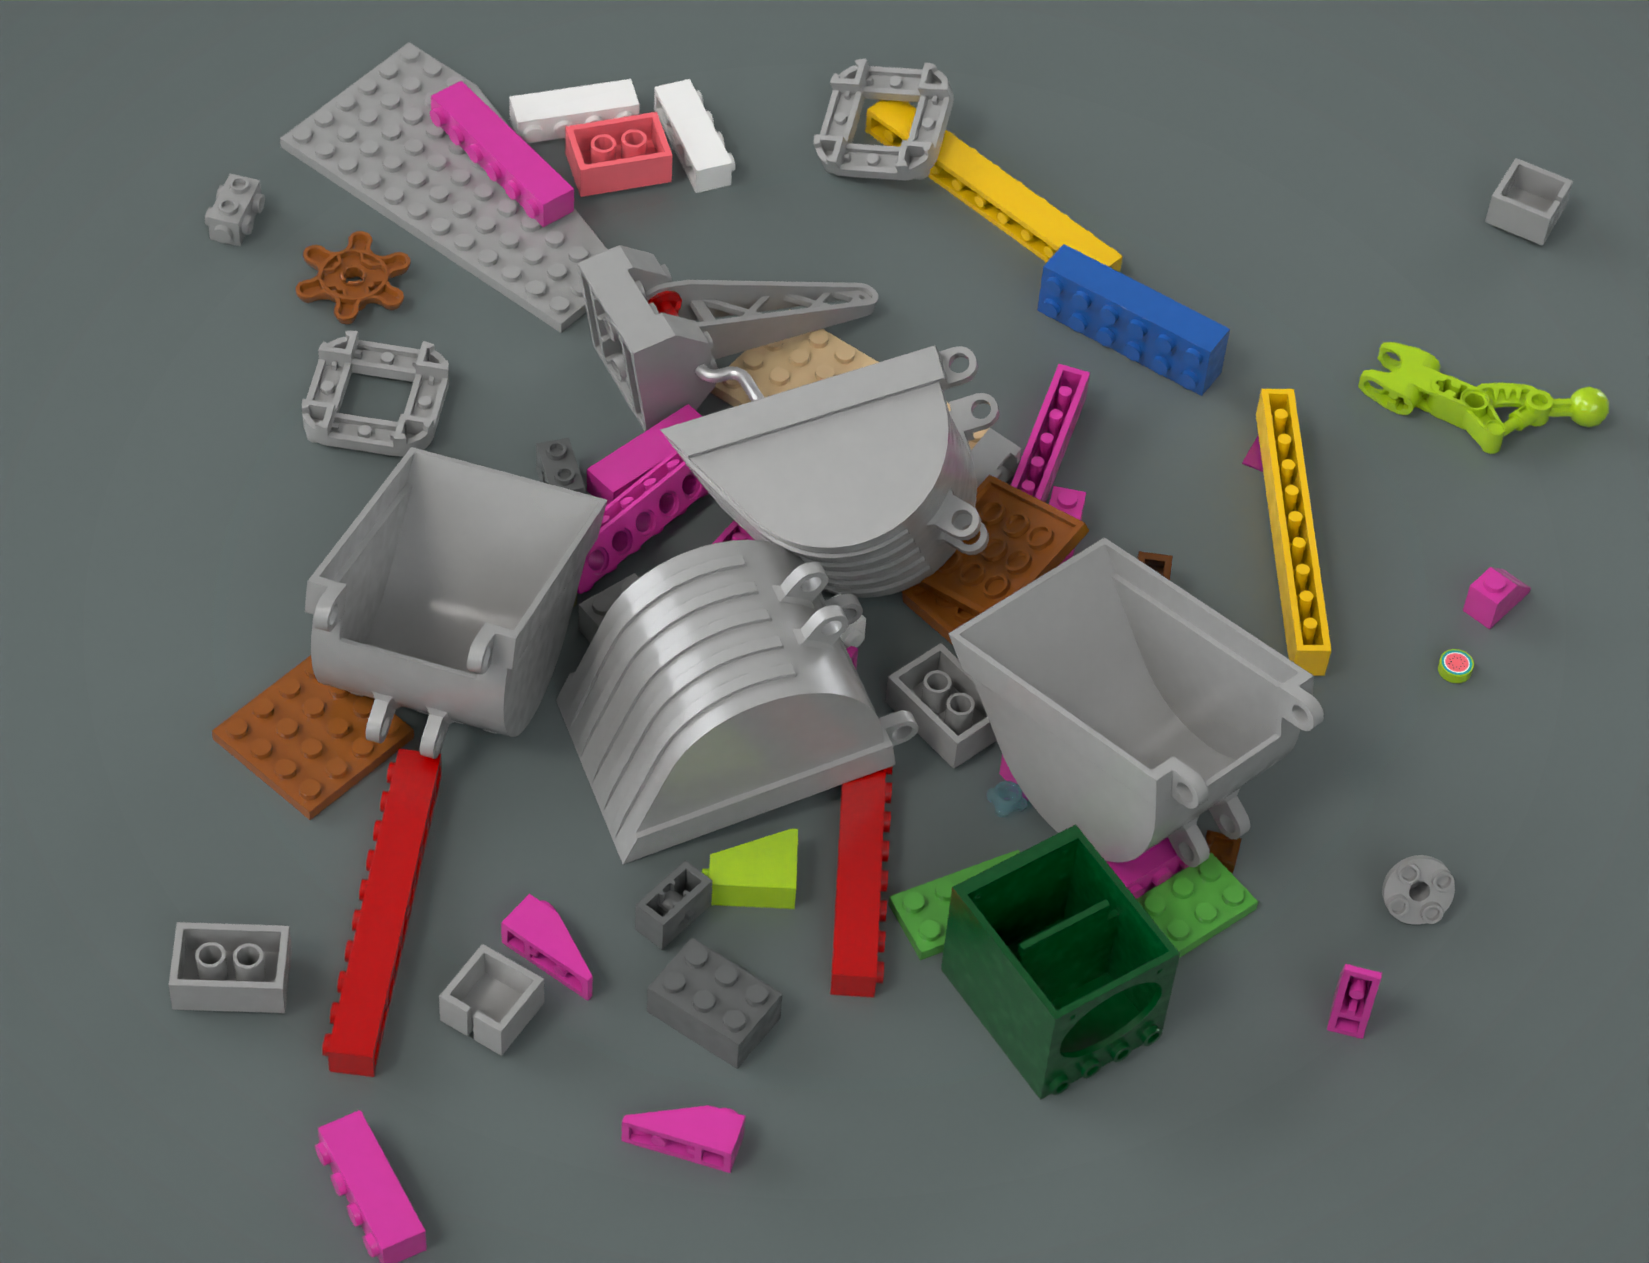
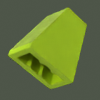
(756, 872)

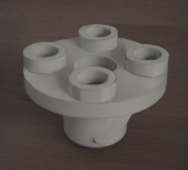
(1418, 890)

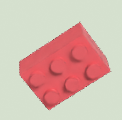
(618, 154)

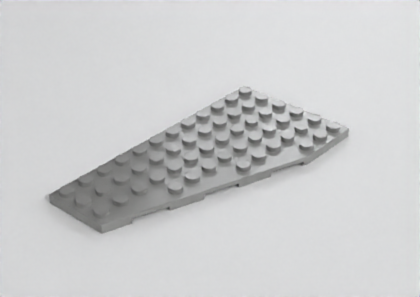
(393, 158)

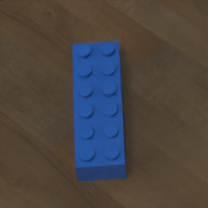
(1133, 319)

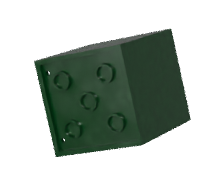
(1059, 961)

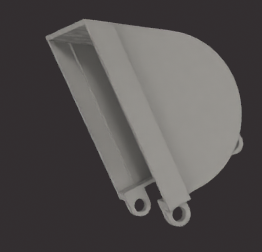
(852, 469)
(451, 595)
(721, 696)
(1131, 703)

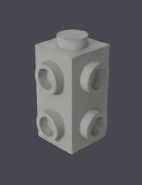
(234, 209)

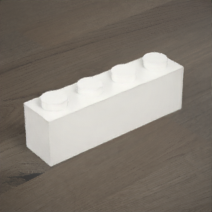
(547, 113)
(693, 135)

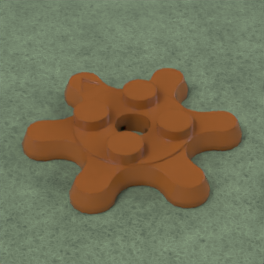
(349, 263)

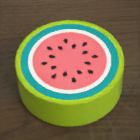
(1455, 666)

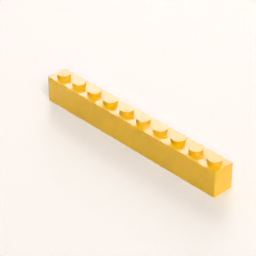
(992, 190)
(1293, 531)

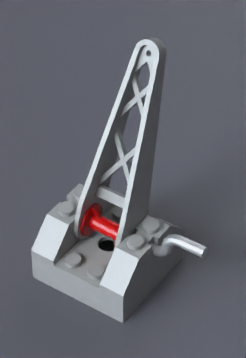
(666, 358)

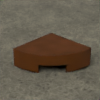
(1223, 848)

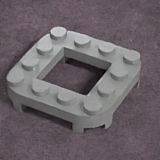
(863, 82)
(350, 355)

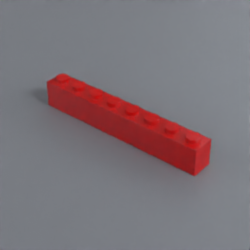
(859, 885)

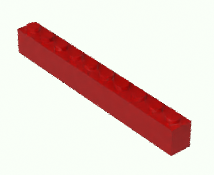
(384, 914)

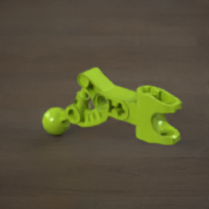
(1419, 384)

